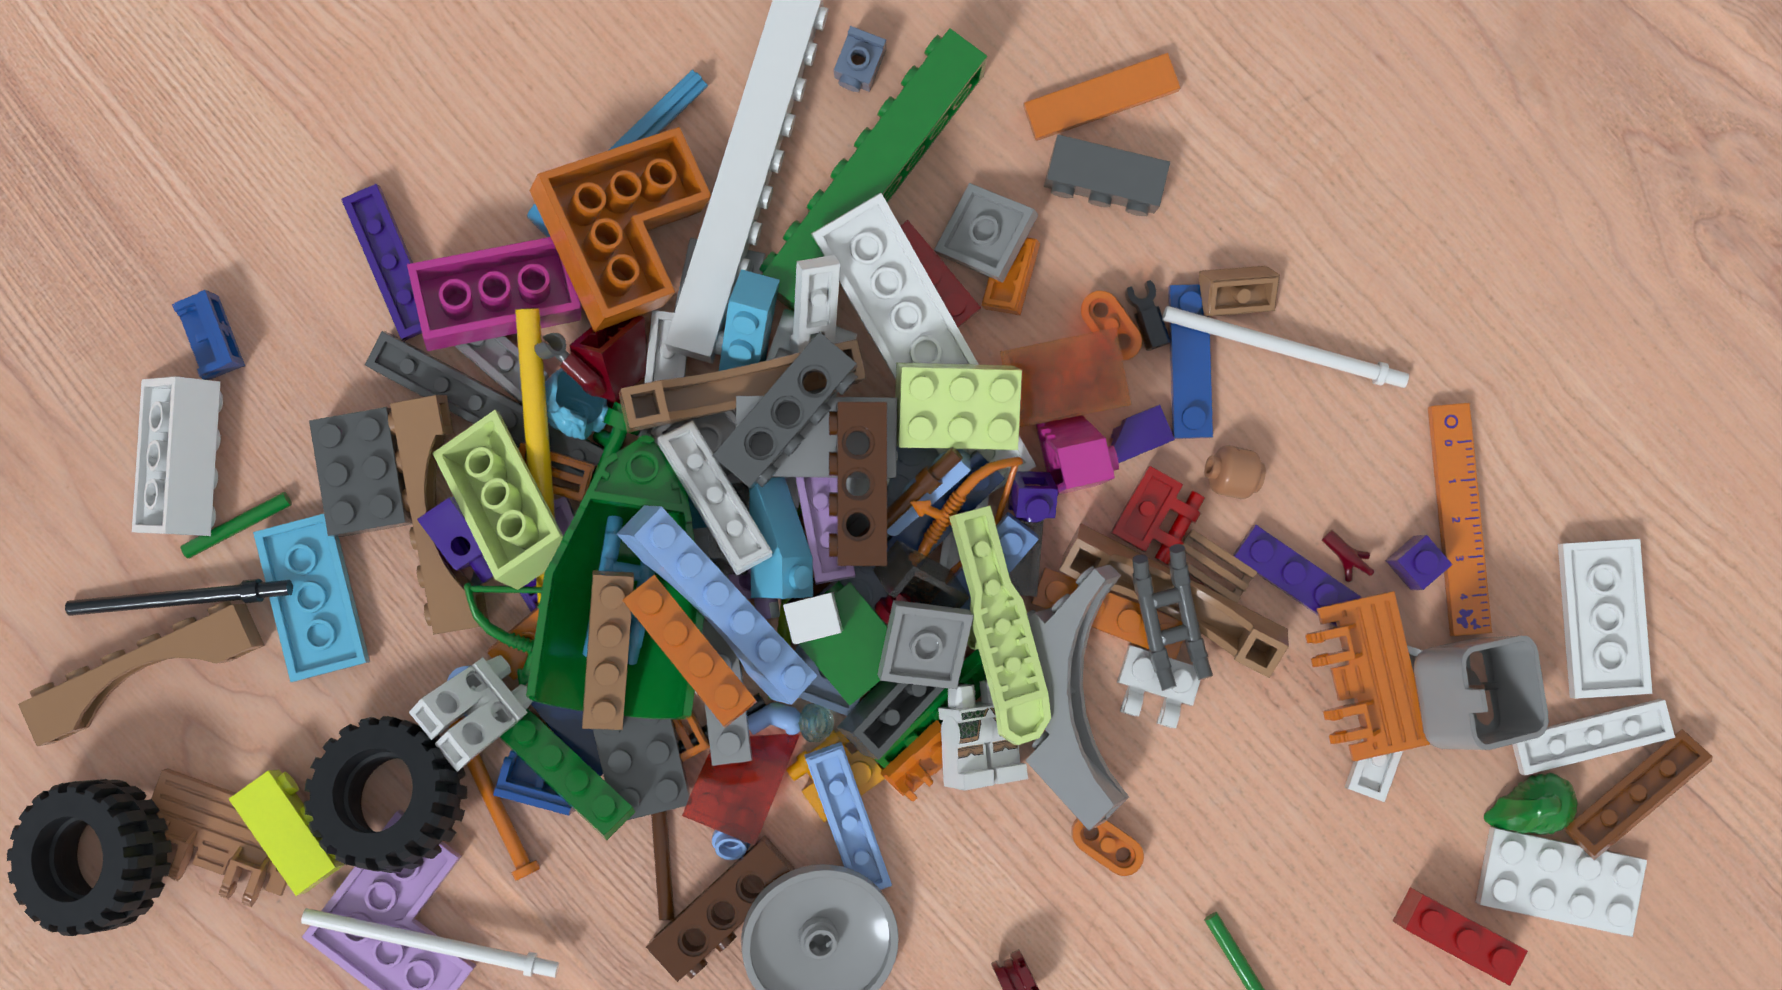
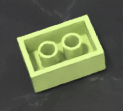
(958, 406)

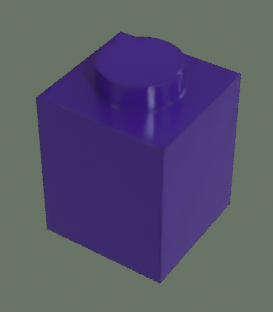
(1418, 562)

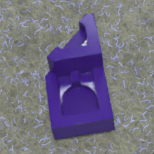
(1141, 433)

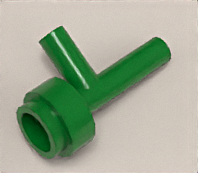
(614, 440)

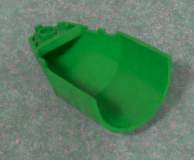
(558, 668)

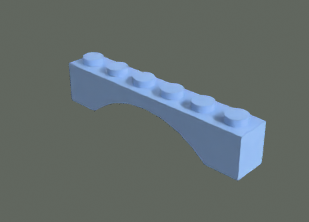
(681, 563)

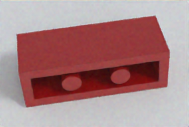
(1460, 936)

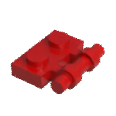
(1148, 508)

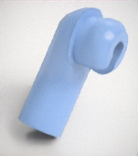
(776, 715)

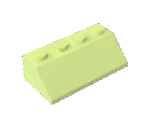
(500, 501)

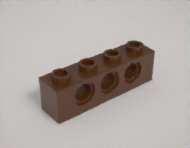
(870, 420)
(670, 943)

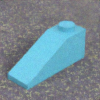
(791, 565)

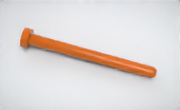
(500, 818)

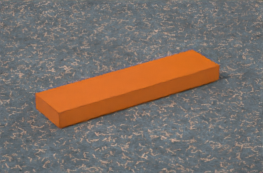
(1101, 96)

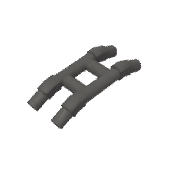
(1188, 631)

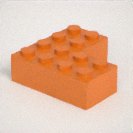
(602, 216)

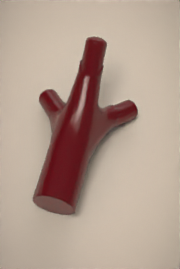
(1348, 556)

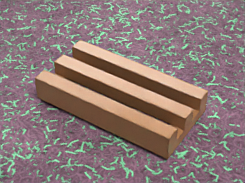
(1241, 584)

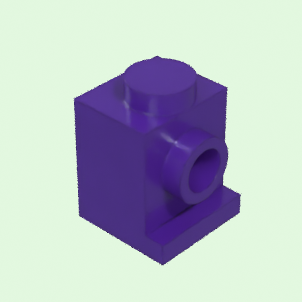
(1033, 502)

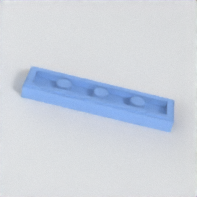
(847, 813)

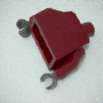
(602, 359)

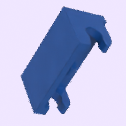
(209, 334)
(523, 785)

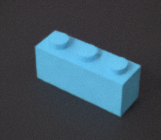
(749, 320)

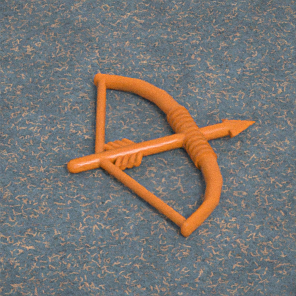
(956, 500)

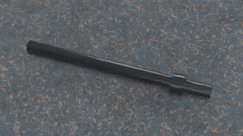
(248, 591)

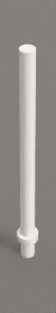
(1379, 373)
(527, 963)

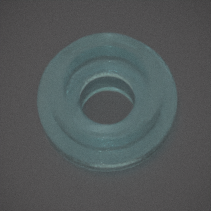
(815, 722)

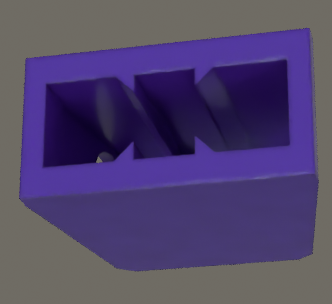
(454, 538)

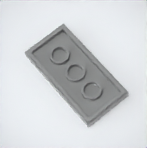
(812, 455)

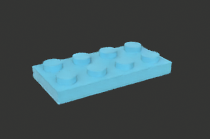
(320, 618)

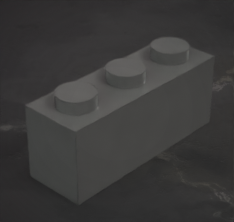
(1106, 175)
(885, 715)

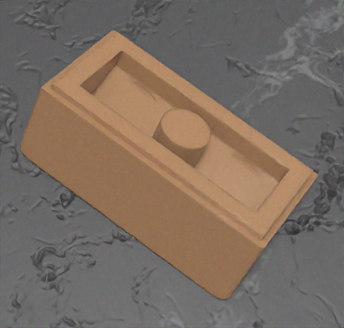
(1238, 290)

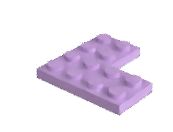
(394, 902)

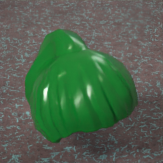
(1535, 806)

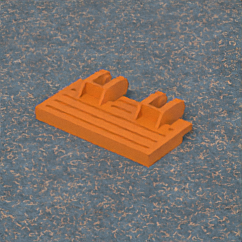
(1375, 675)

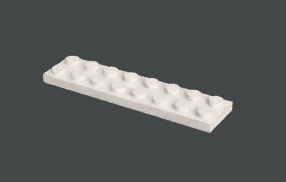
(898, 299)

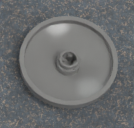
(819, 932)

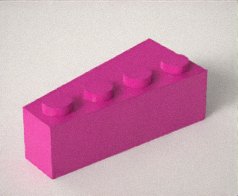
(1076, 454)

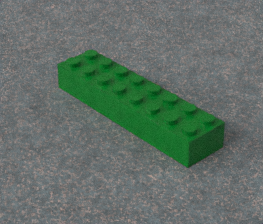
(887, 151)

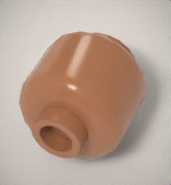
(1235, 472)

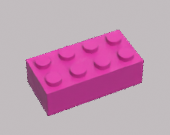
(477, 292)

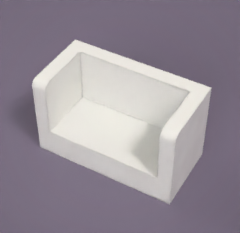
(813, 618)

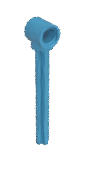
(650, 124)

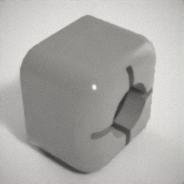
(1451, 707)

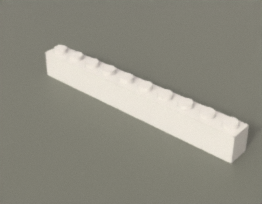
(745, 176)

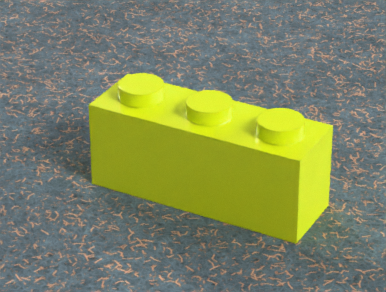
(282, 829)

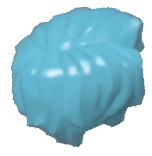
(572, 408)

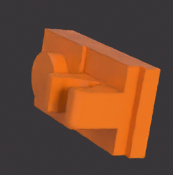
(916, 763)

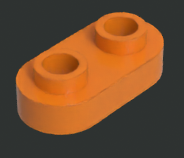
(1115, 318)
(1105, 845)

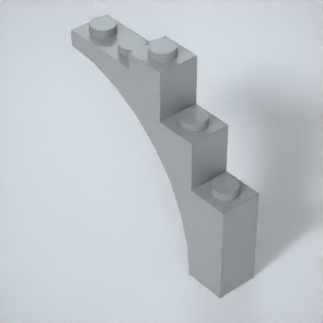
(1067, 750)

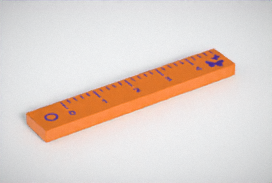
(1460, 519)

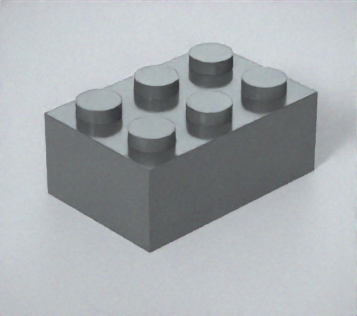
(358, 473)

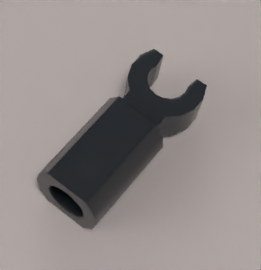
(1149, 317)

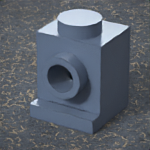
(861, 76)

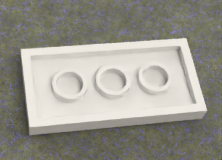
(1605, 618)
(1560, 882)

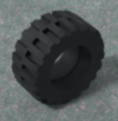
(339, 788)
(47, 861)

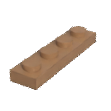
(607, 651)

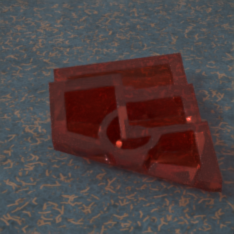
(740, 794)

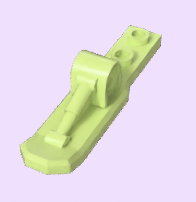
(1001, 630)

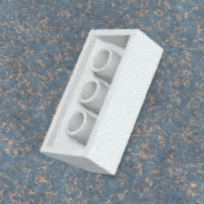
(177, 456)

